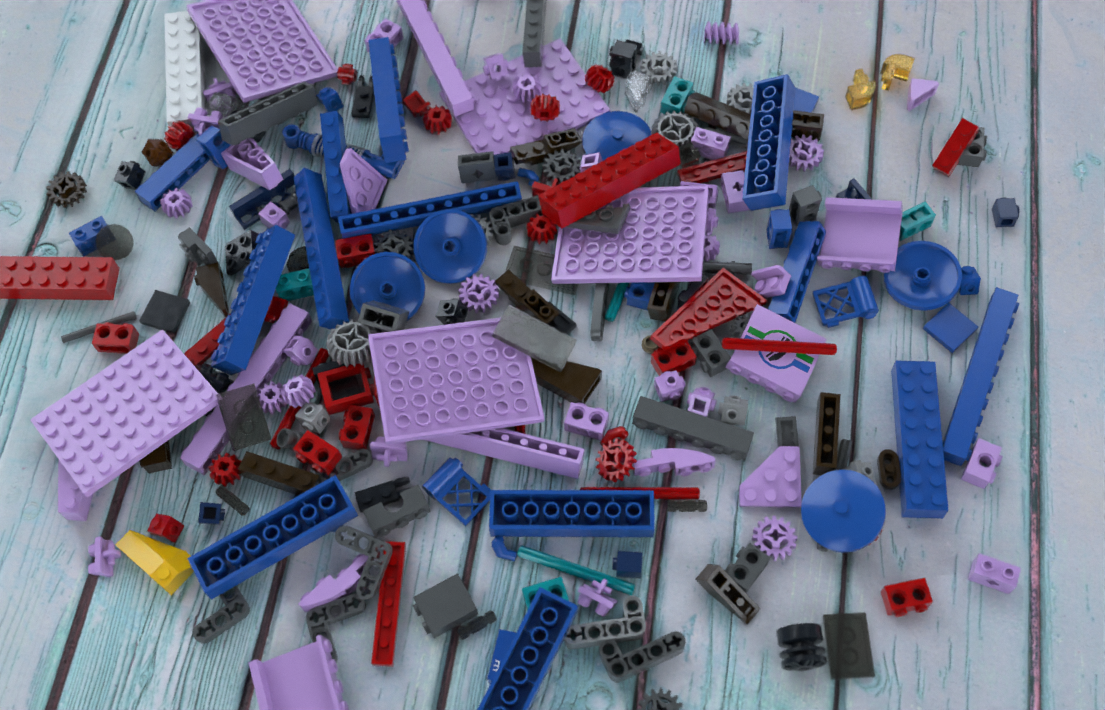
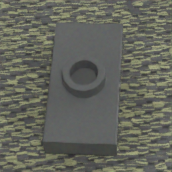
(786, 431)

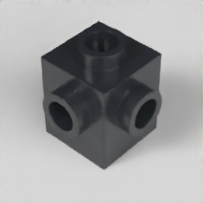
(129, 175)
(451, 311)

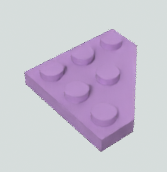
(361, 182)
(774, 481)

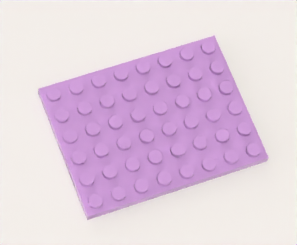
(262, 45)
(506, 122)
(656, 243)
(451, 381)
(125, 412)

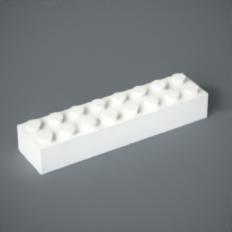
(183, 67)

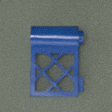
(861, 300)
(446, 479)

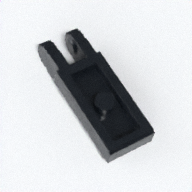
(363, 98)
(382, 493)

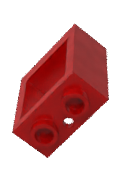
(339, 373)

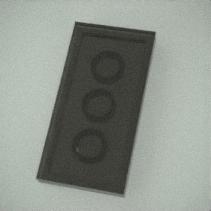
(536, 269)
(534, 338)

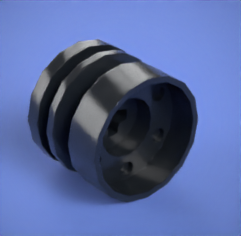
(800, 651)

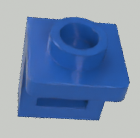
(330, 99)
(970, 281)

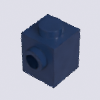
(504, 166)
(1005, 212)
(211, 513)
(628, 564)

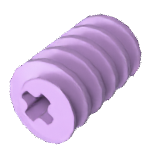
(721, 32)

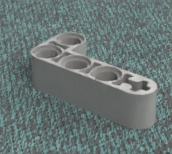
(603, 627)

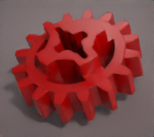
(616, 460)

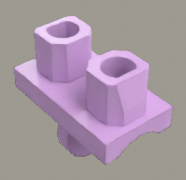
(220, 87)
(202, 122)
(388, 452)
(104, 555)
(588, 593)

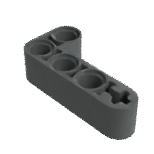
(509, 220)
(642, 652)

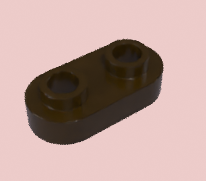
(889, 470)

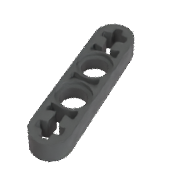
(599, 311)

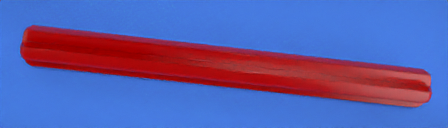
(779, 346)
(289, 416)
(659, 492)

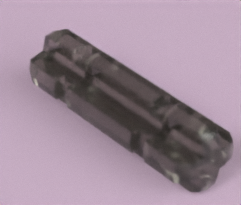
(232, 500)
(687, 505)
(476, 624)

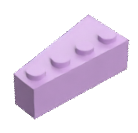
(252, 163)
(71, 499)

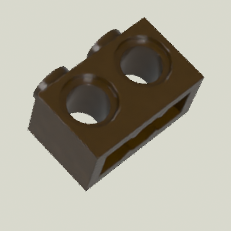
(807, 124)

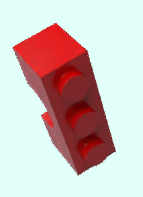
(955, 146)

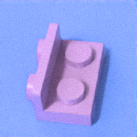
(771, 281)

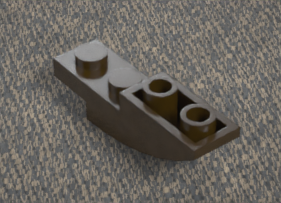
(538, 150)
(526, 299)

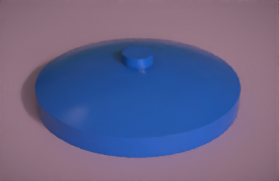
(613, 132)
(450, 246)
(924, 276)
(389, 280)
(843, 511)

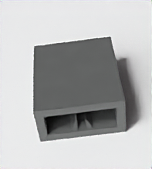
(383, 316)
(445, 606)

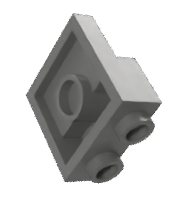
(196, 248)

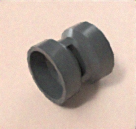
(288, 439)

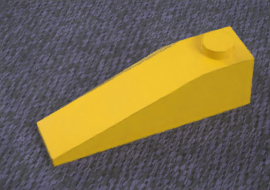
(159, 560)

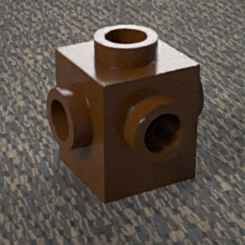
(156, 152)

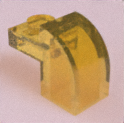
(897, 67)
(861, 92)

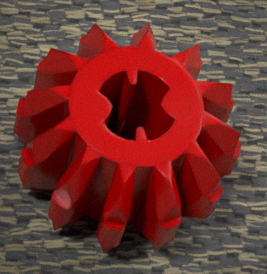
(599, 78)
(545, 107)
(437, 119)
(178, 135)
(541, 229)
(218, 468)

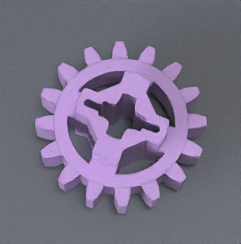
(804, 151)
(488, 293)
(782, 537)

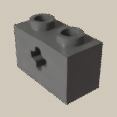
(476, 167)

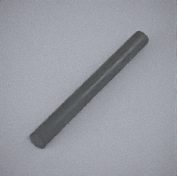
(91, 329)

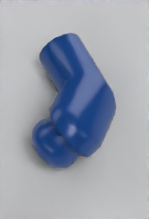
(529, 174)
(501, 550)

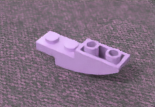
(681, 460)
(330, 590)

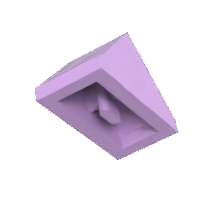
(920, 91)

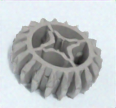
(678, 127)
(350, 343)

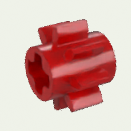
(347, 74)

